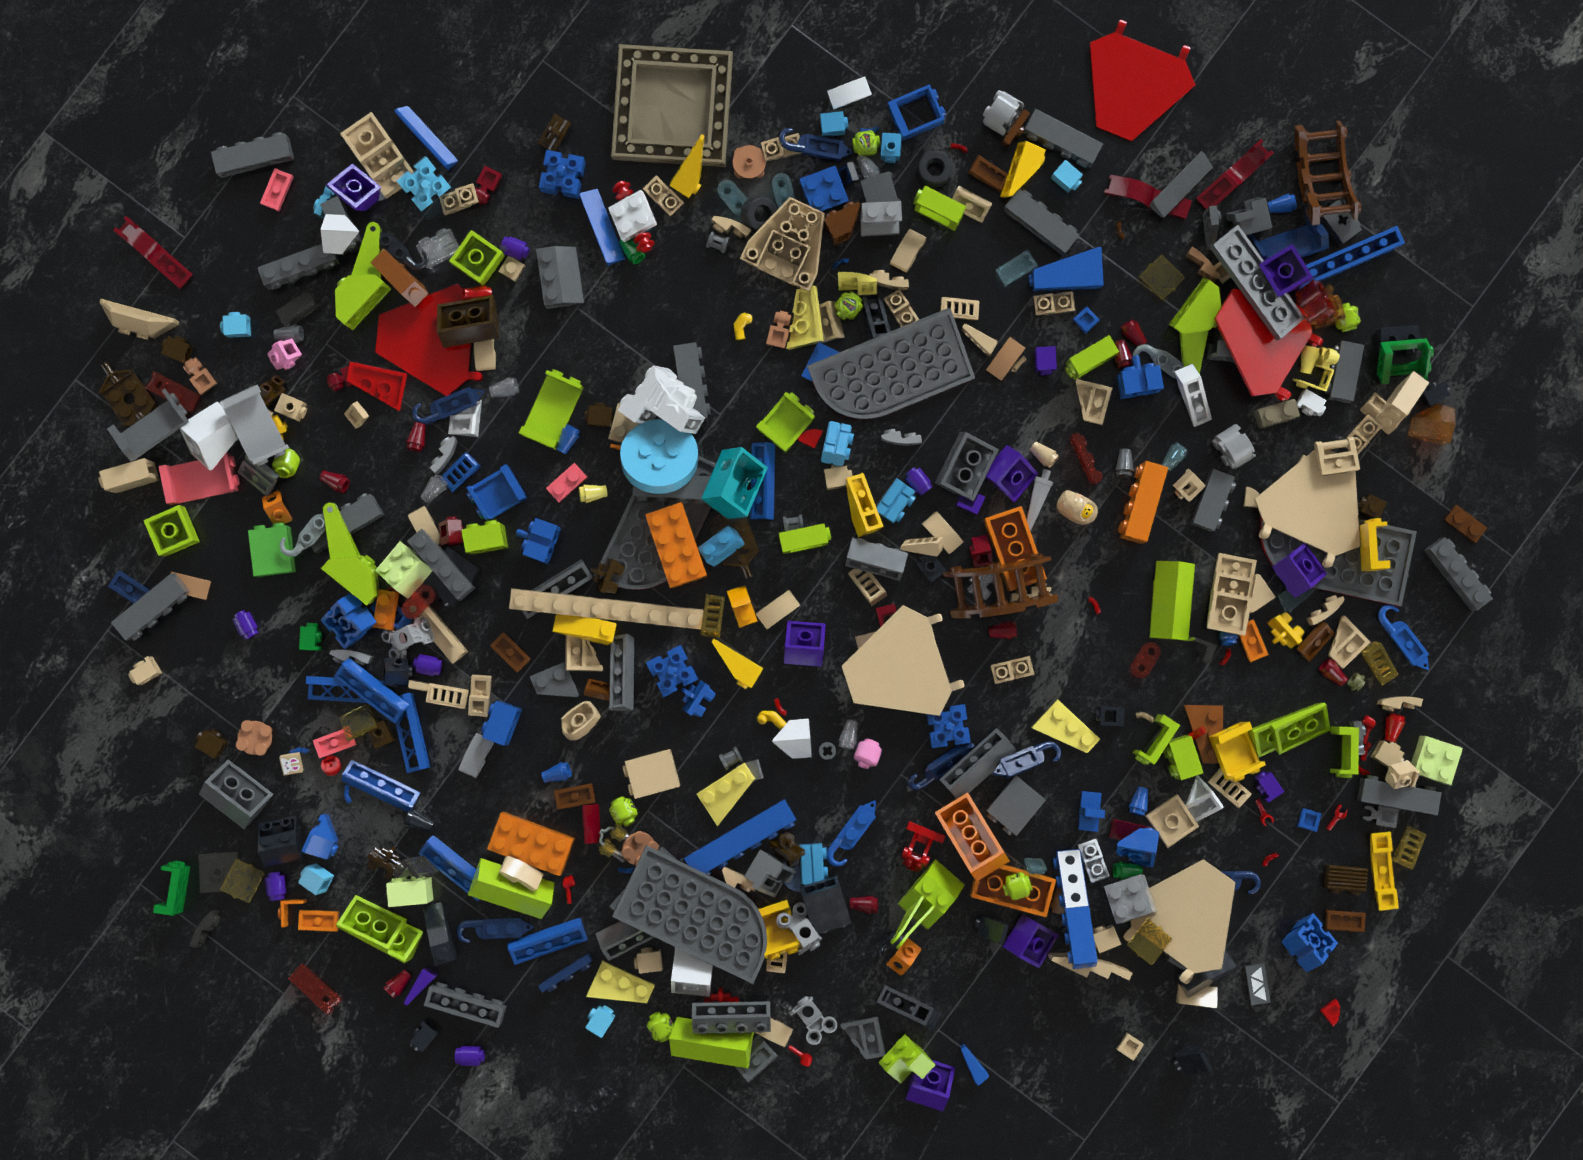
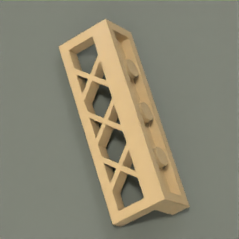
(443, 635)

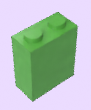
(266, 553)

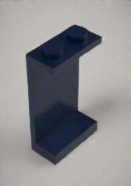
(1306, 240)

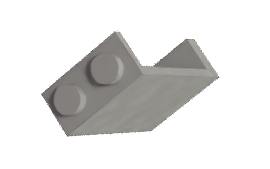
(880, 218)
(254, 425)

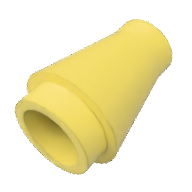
(1308, 358)
(592, 492)

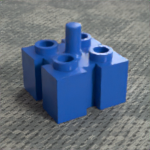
(562, 174)
(1139, 380)
(540, 540)
(348, 620)
(672, 671)
(949, 727)
(1309, 942)

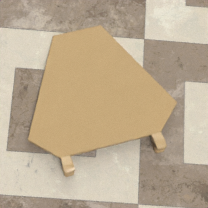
(1313, 508)
(901, 666)
(1195, 913)

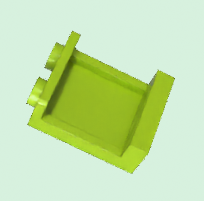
(786, 421)
(1161, 741)
(1350, 751)

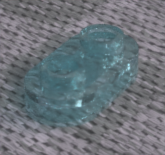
(782, 193)
(733, 197)

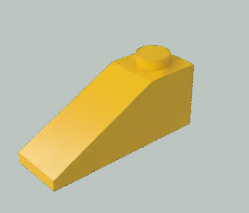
(1024, 164)
(689, 173)
(862, 506)
(585, 628)
(741, 668)

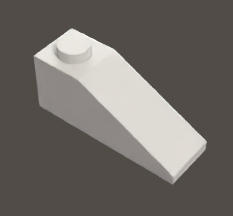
(1193, 394)

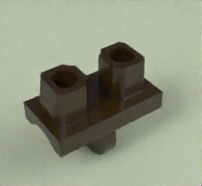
(554, 133)
(271, 390)
(611, 567)
(787, 848)
(385, 859)

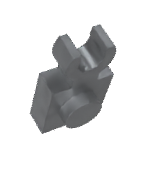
(1362, 732)
(1385, 816)

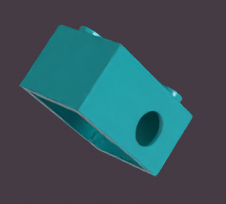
(730, 480)

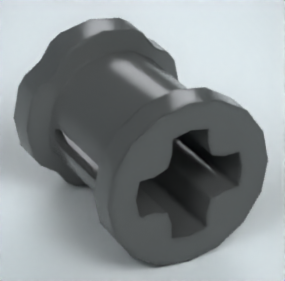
(710, 243)
(787, 521)
(821, 751)
(731, 758)

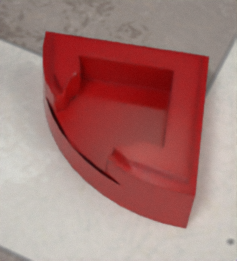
(810, 437)
(1197, 733)
(1331, 1012)

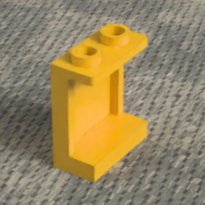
(1368, 546)
(1236, 752)
(778, 940)

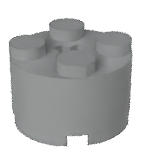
(1002, 113)
(1234, 447)

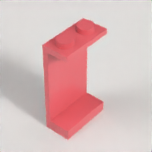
(194, 481)

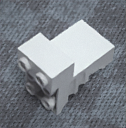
(663, 397)

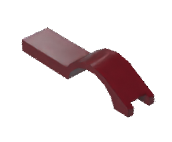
(1234, 175)
(1143, 193)
(154, 253)

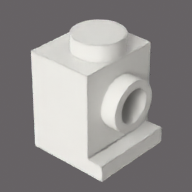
(1311, 403)

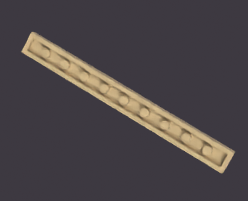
(606, 609)

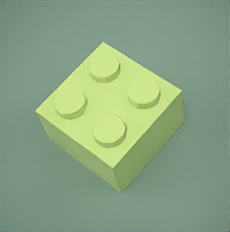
(404, 570)
(1436, 759)
(409, 891)

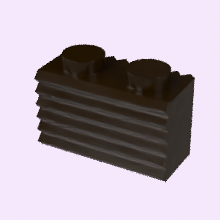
(1345, 878)

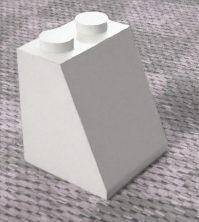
(209, 435)
(690, 974)

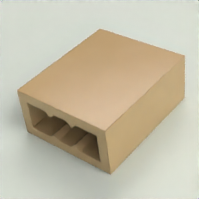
(1401, 400)
(128, 476)
(651, 774)

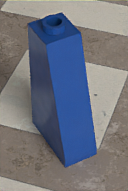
(1071, 273)

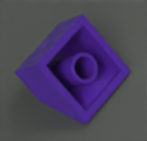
(355, 188)
(1286, 271)
(1011, 473)
(1299, 570)
(804, 643)
(1030, 940)
(933, 1088)

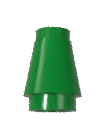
(631, 252)
(1125, 870)

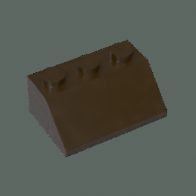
(467, 321)

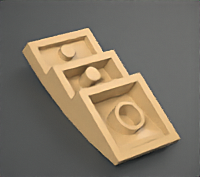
(377, 153)
(1231, 594)
(1103, 967)

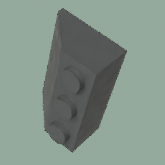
(560, 276)
(966, 466)
(235, 794)

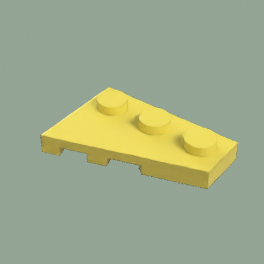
(806, 321)
(1066, 727)
(725, 792)
(619, 985)

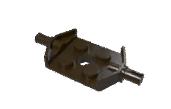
(116, 388)
(743, 555)

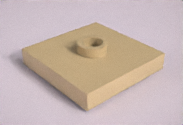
(1172, 820)

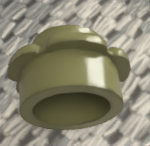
(1356, 682)

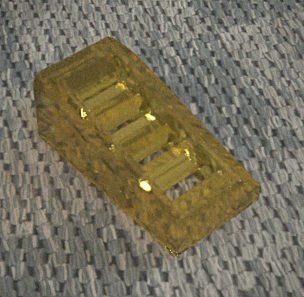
(712, 631)
(1370, 649)
(1403, 844)

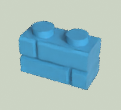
(836, 444)
(895, 500)
(721, 546)
(812, 863)

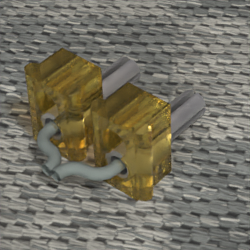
(607, 847)

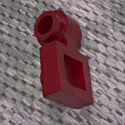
(487, 180)
(336, 381)

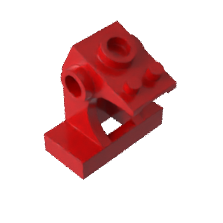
(915, 861)

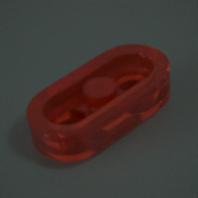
(418, 601)
(1145, 659)

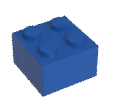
(824, 190)
(501, 722)

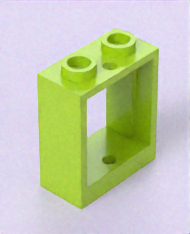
(939, 207)
(1091, 358)
(804, 538)

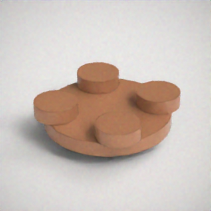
(749, 162)
(254, 737)
(635, 845)

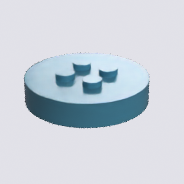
(658, 457)

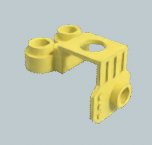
(1326, 358)

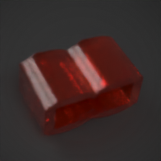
(1315, 302)

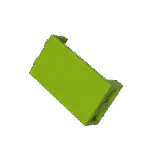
(552, 409)

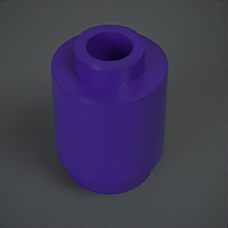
(514, 248)
(918, 481)
(245, 624)
(427, 665)
(275, 886)
(469, 1056)

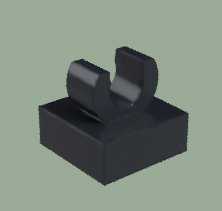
(848, 174)

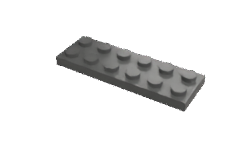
(1242, 265)

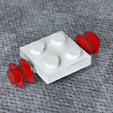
(632, 216)

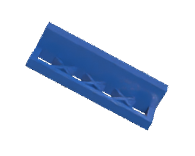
(311, 680)
(416, 734)

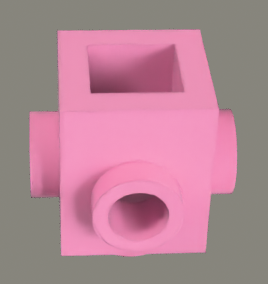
(284, 354)

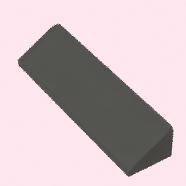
(1181, 185)
(622, 673)

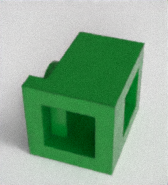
(310, 637)

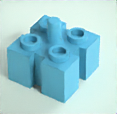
(423, 183)

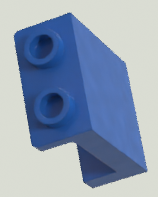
(496, 493)

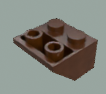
(841, 224)

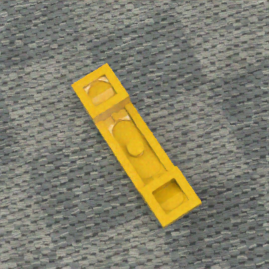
(1383, 871)

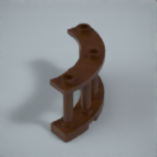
(1306, 179)
(1002, 606)

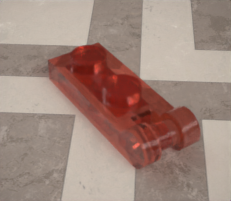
(187, 398)
(1086, 459)
(314, 988)

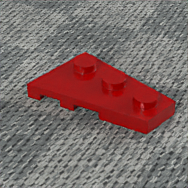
(378, 382)

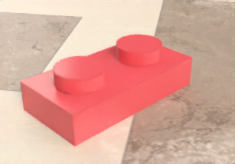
(276, 189)
(566, 482)
(332, 743)

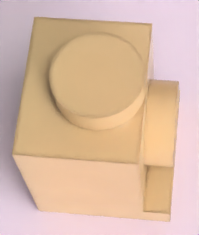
(1195, 485)
(144, 671)
(1402, 775)

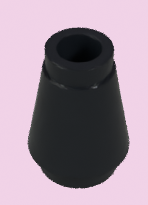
(417, 821)

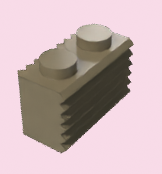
(1276, 414)

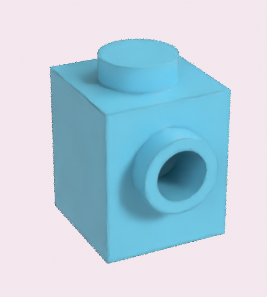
(1067, 176)
(236, 325)
(315, 879)
(600, 1020)

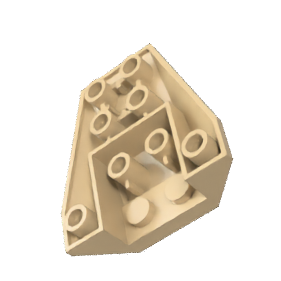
(788, 244)

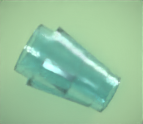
(1174, 456)

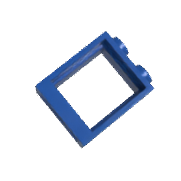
(899, 121)

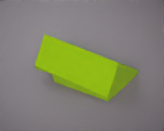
(1172, 600)
(1290, 730)
(497, 889)
(380, 929)
(719, 1048)

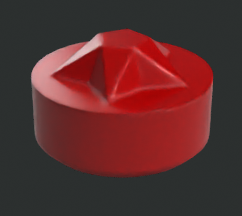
(330, 765)

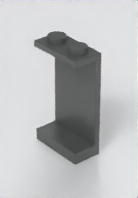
(151, 428)

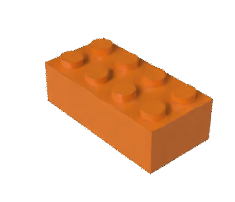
(1143, 502)
(1012, 543)
(676, 545)
(972, 837)
(531, 843)
(991, 890)

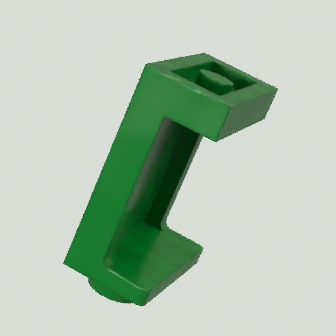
(177, 889)

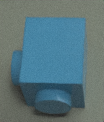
(833, 124)
(890, 147)

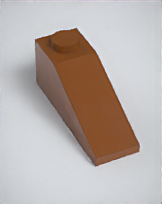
(399, 277)

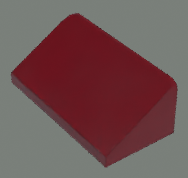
(591, 823)
(1122, 829)

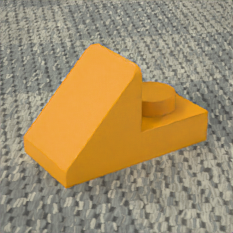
(742, 606)

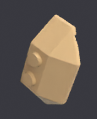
(137, 321)

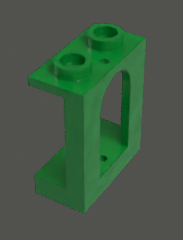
(1422, 365)

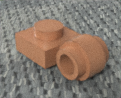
(778, 334)
(202, 379)

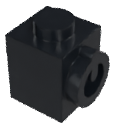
(396, 672)

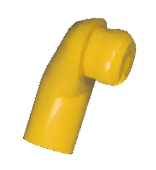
(740, 323)
(771, 716)

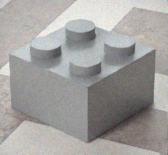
(1130, 899)

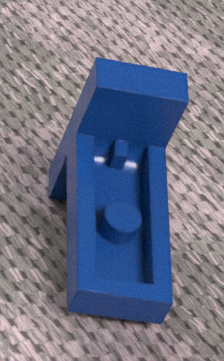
(1090, 811)

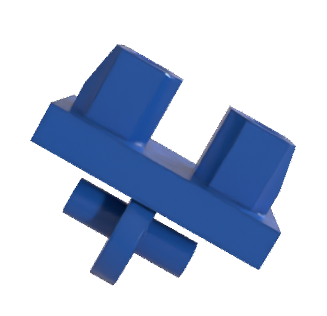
(694, 696)

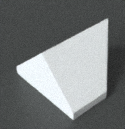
(337, 233)
(466, 422)
(795, 739)
(1202, 800)

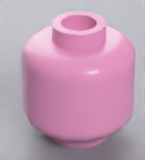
(867, 753)

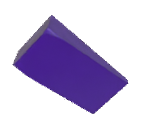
(422, 981)

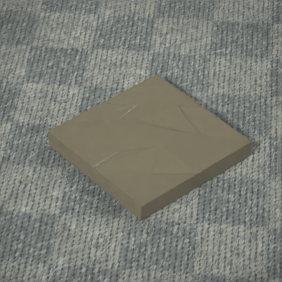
(670, 100)

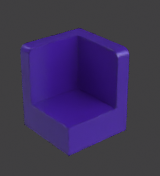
(970, 506)

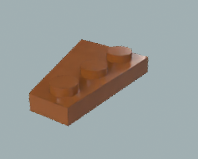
(1212, 719)

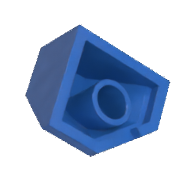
(322, 839)
(1140, 847)

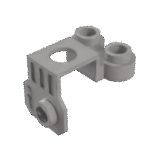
(415, 633)
(795, 923)
(816, 1022)

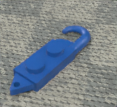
(1404, 639)
(852, 831)

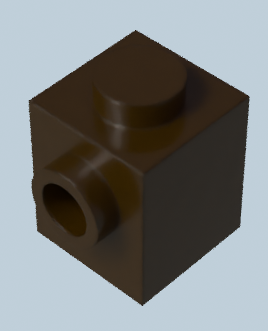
(176, 349)
(599, 415)
(1371, 506)
(381, 734)
(211, 743)

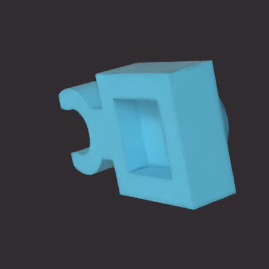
(327, 195)

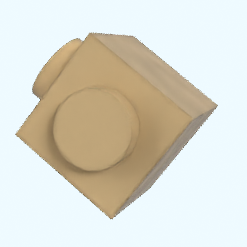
(291, 407)
(836, 476)
(1387, 753)
(1105, 938)
(648, 960)

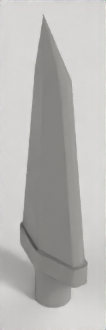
(1039, 493)

